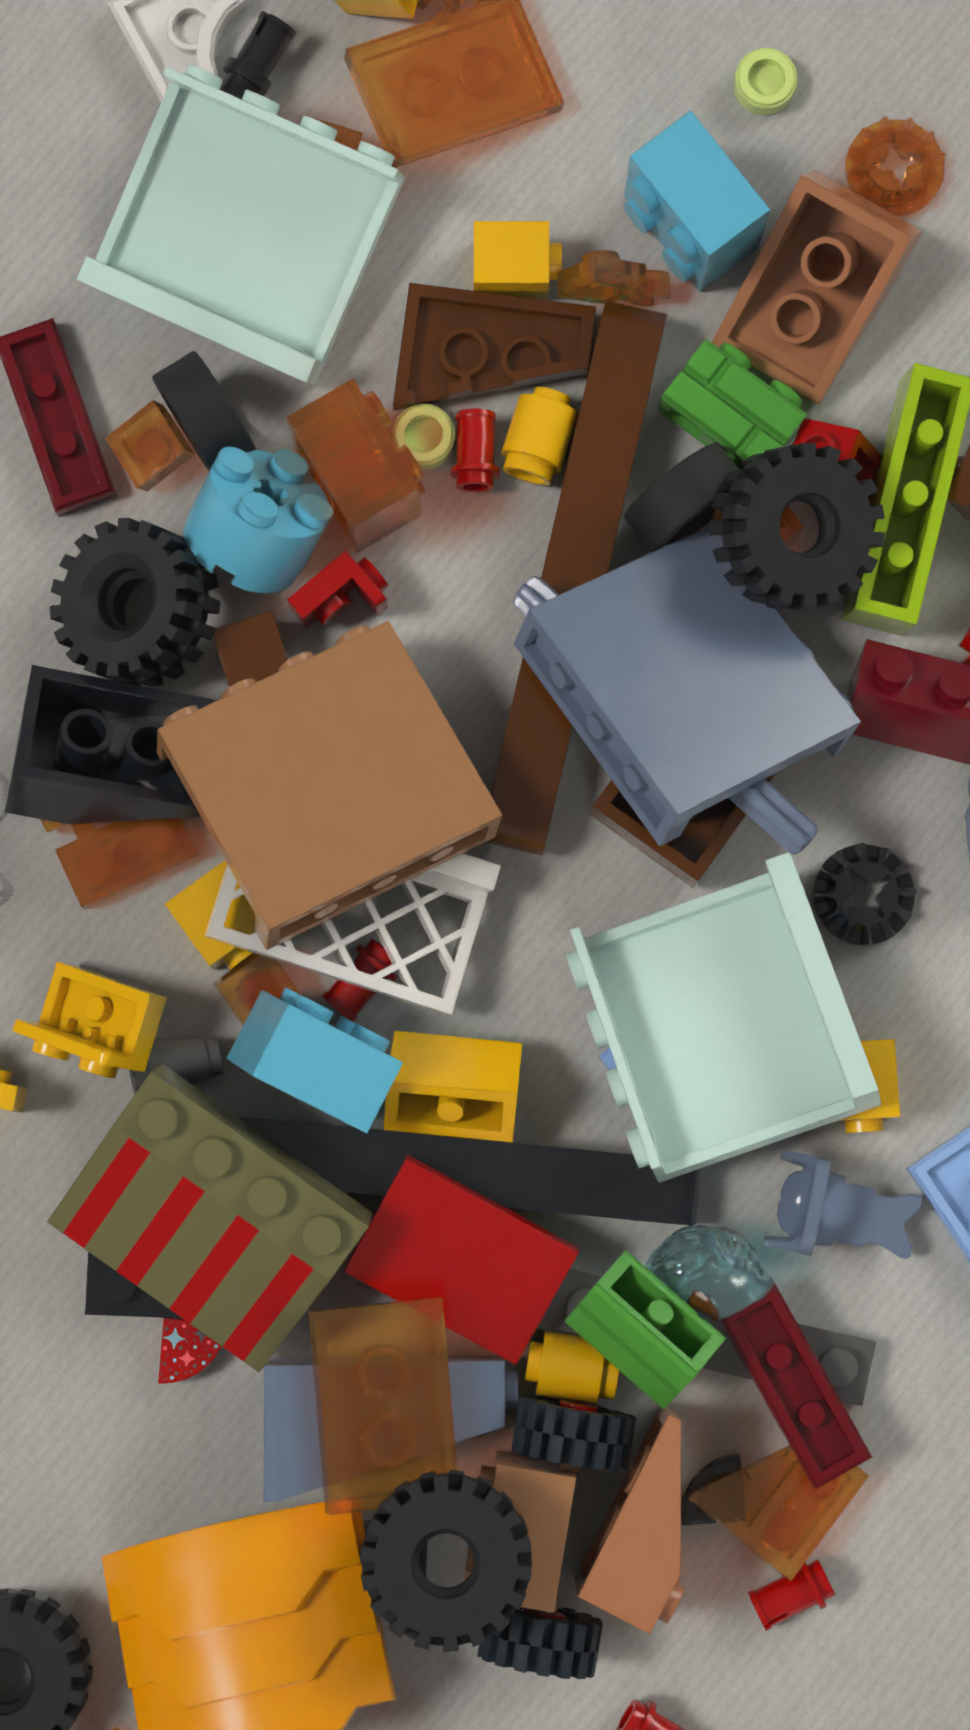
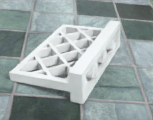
(460, 878)

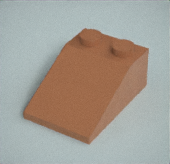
(817, 284)
(637, 1549)

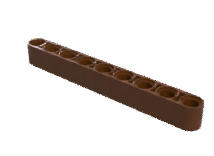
(576, 554)

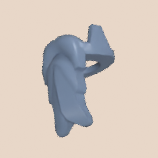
(824, 1208)

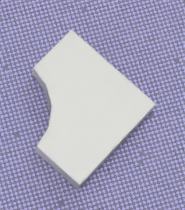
(173, 33)

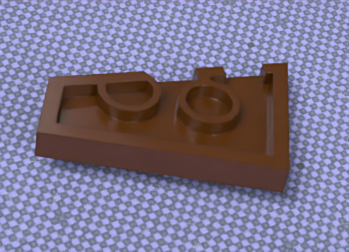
(486, 343)

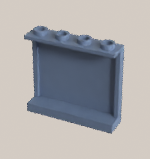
(682, 682)

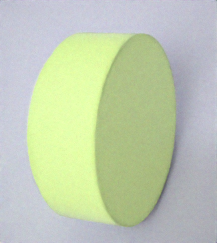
(765, 81)
(426, 433)

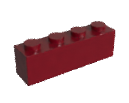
(912, 700)

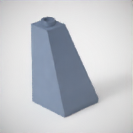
(291, 1437)

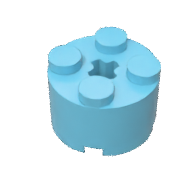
(257, 518)

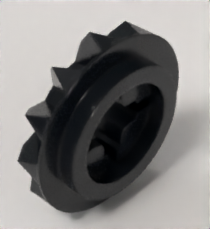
(861, 924)

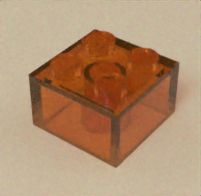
(356, 464)

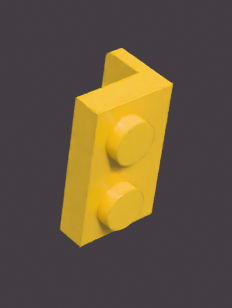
(95, 1019)

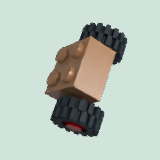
(559, 1442)

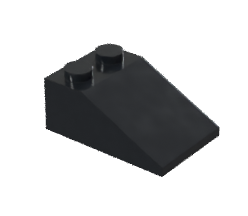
(93, 751)

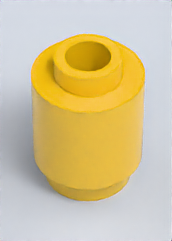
(539, 436)
(570, 1369)

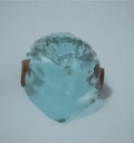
(711, 1270)

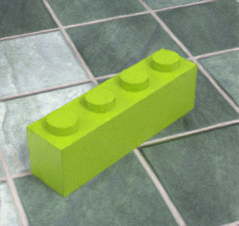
(914, 490)

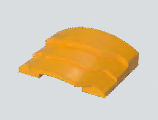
(250, 1624)

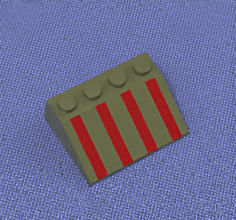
(210, 1217)

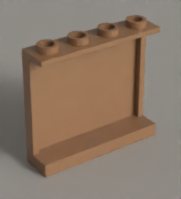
(329, 781)

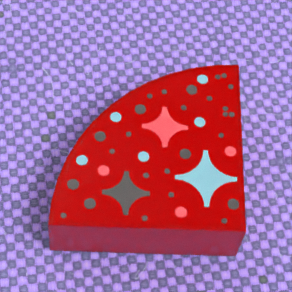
(184, 1351)

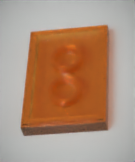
(453, 80)
(380, 1399)

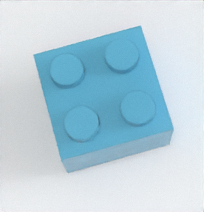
(694, 202)
(323, 1065)

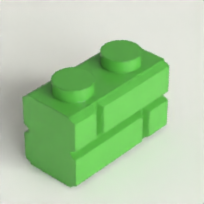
(729, 405)
(645, 1329)

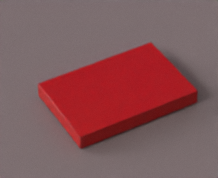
(464, 1248)

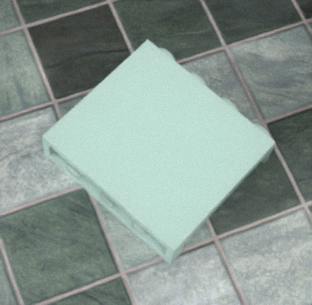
(246, 224)
(723, 1023)

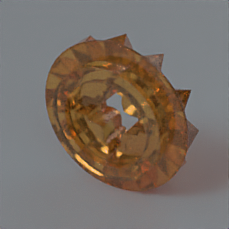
(880, 186)

